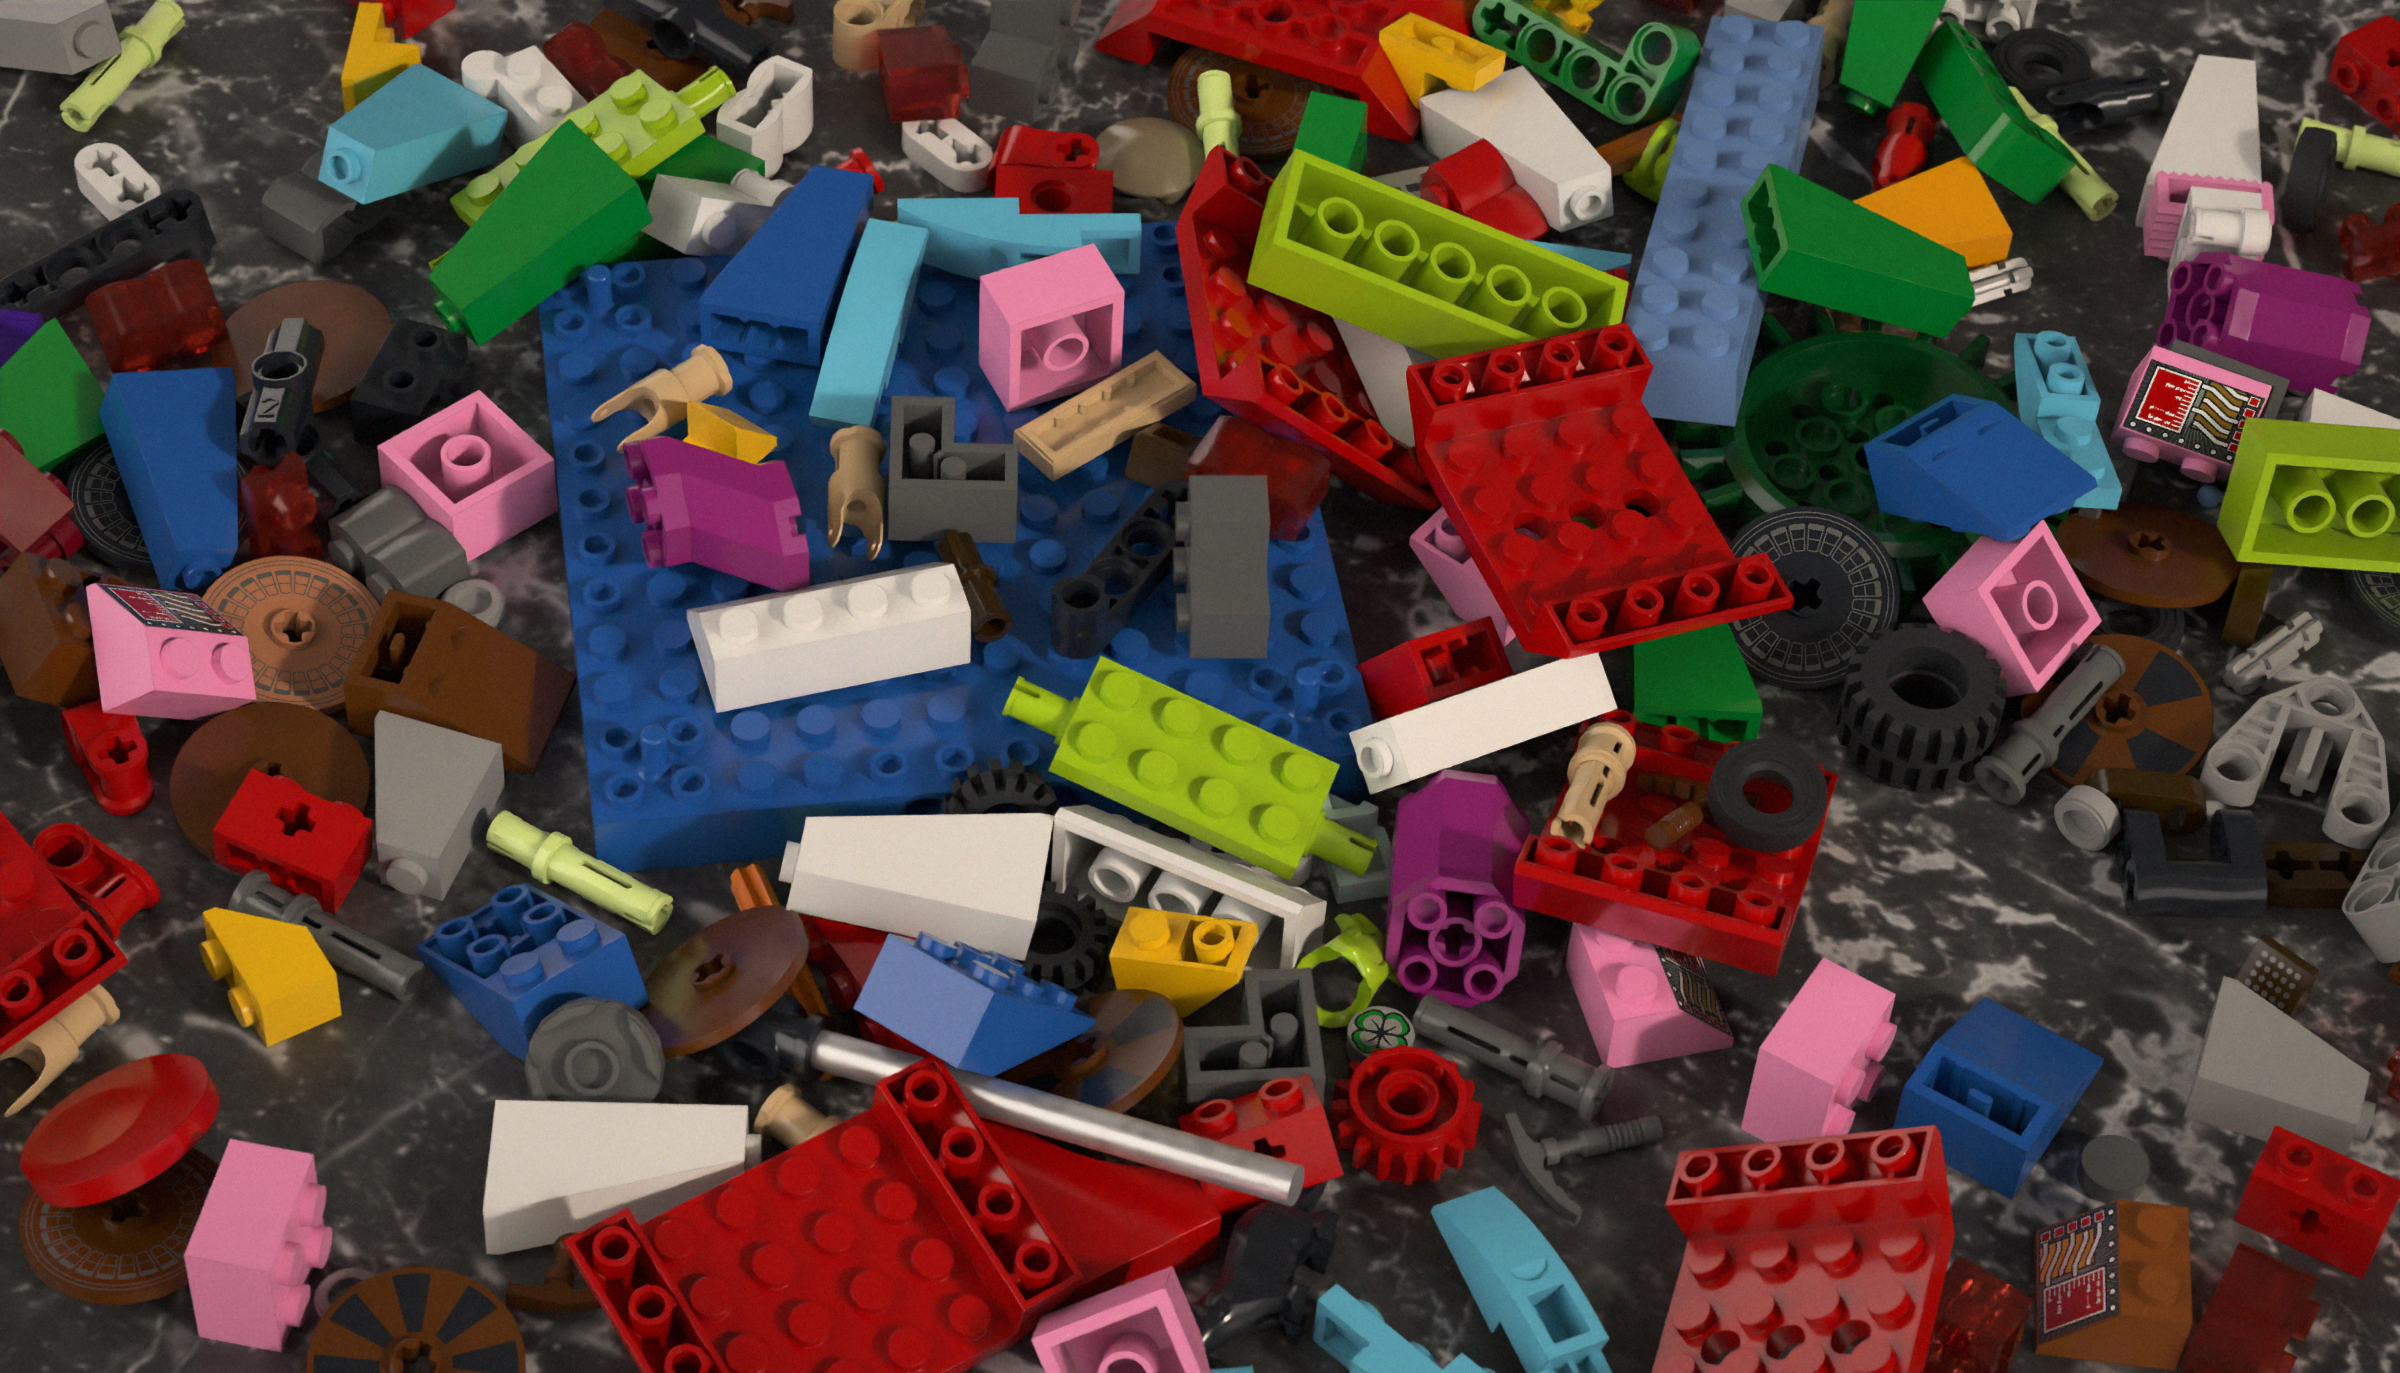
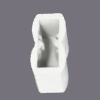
(771, 113)

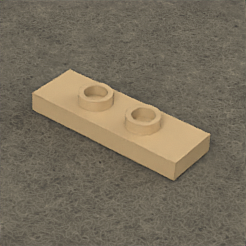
(1104, 415)

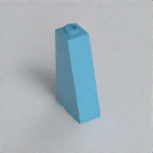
(411, 136)

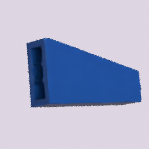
(791, 274)
(178, 467)

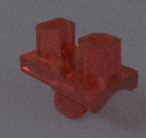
(2371, 248)
(280, 510)

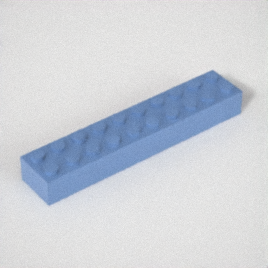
(1697, 282)

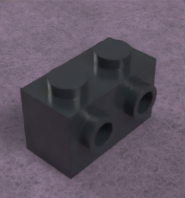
(410, 380)

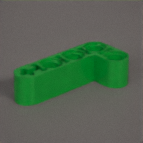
(1577, 52)
(1988, 116)

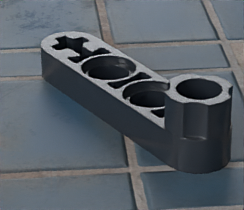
(181, 235)
(1081, 612)

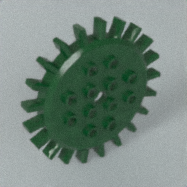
(1835, 388)

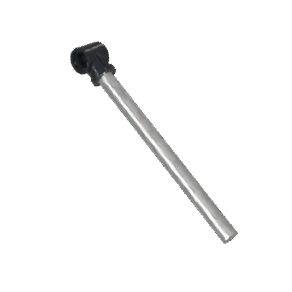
(812, 1046)

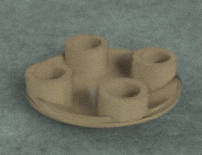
(1151, 158)

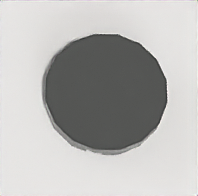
(595, 1054)

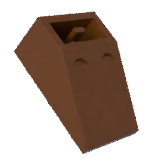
(49, 630)
(457, 674)

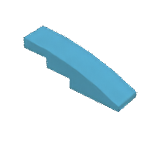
(869, 325)

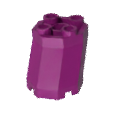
(2268, 318)
(716, 512)
(1454, 889)

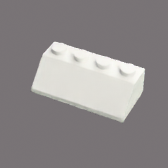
(832, 635)
(1144, 869)

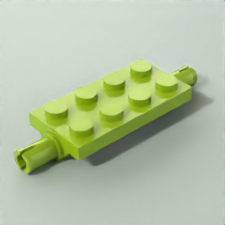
(631, 122)
(1194, 769)

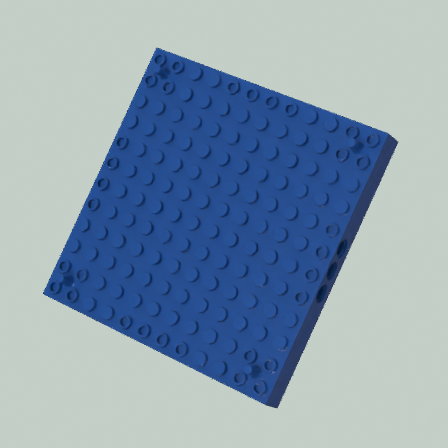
(735, 785)

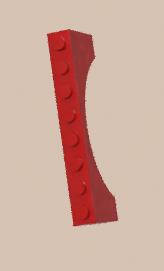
(1107, 1214)

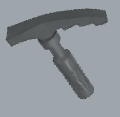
(1533, 1156)

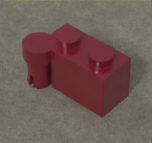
(33, 509)

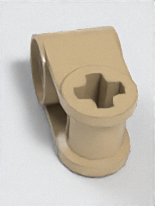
(857, 25)

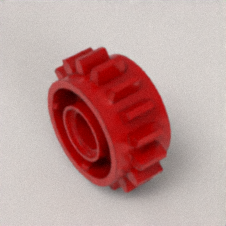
(1396, 1146)

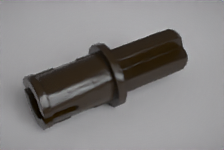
(979, 582)

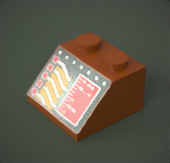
(2115, 1285)

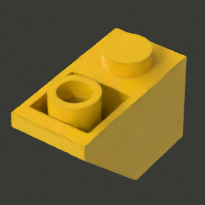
(1181, 955)
(272, 971)

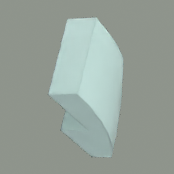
(1377, 875)

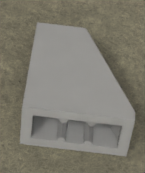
(56, 35)
(430, 801)
(2273, 1071)

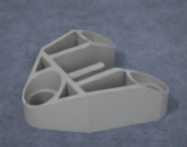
(2344, 742)

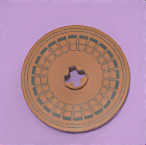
(300, 595)

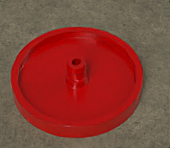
(120, 1130)

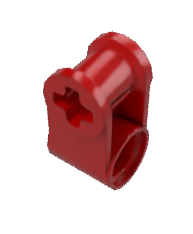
(1042, 148)
(110, 757)
(96, 875)

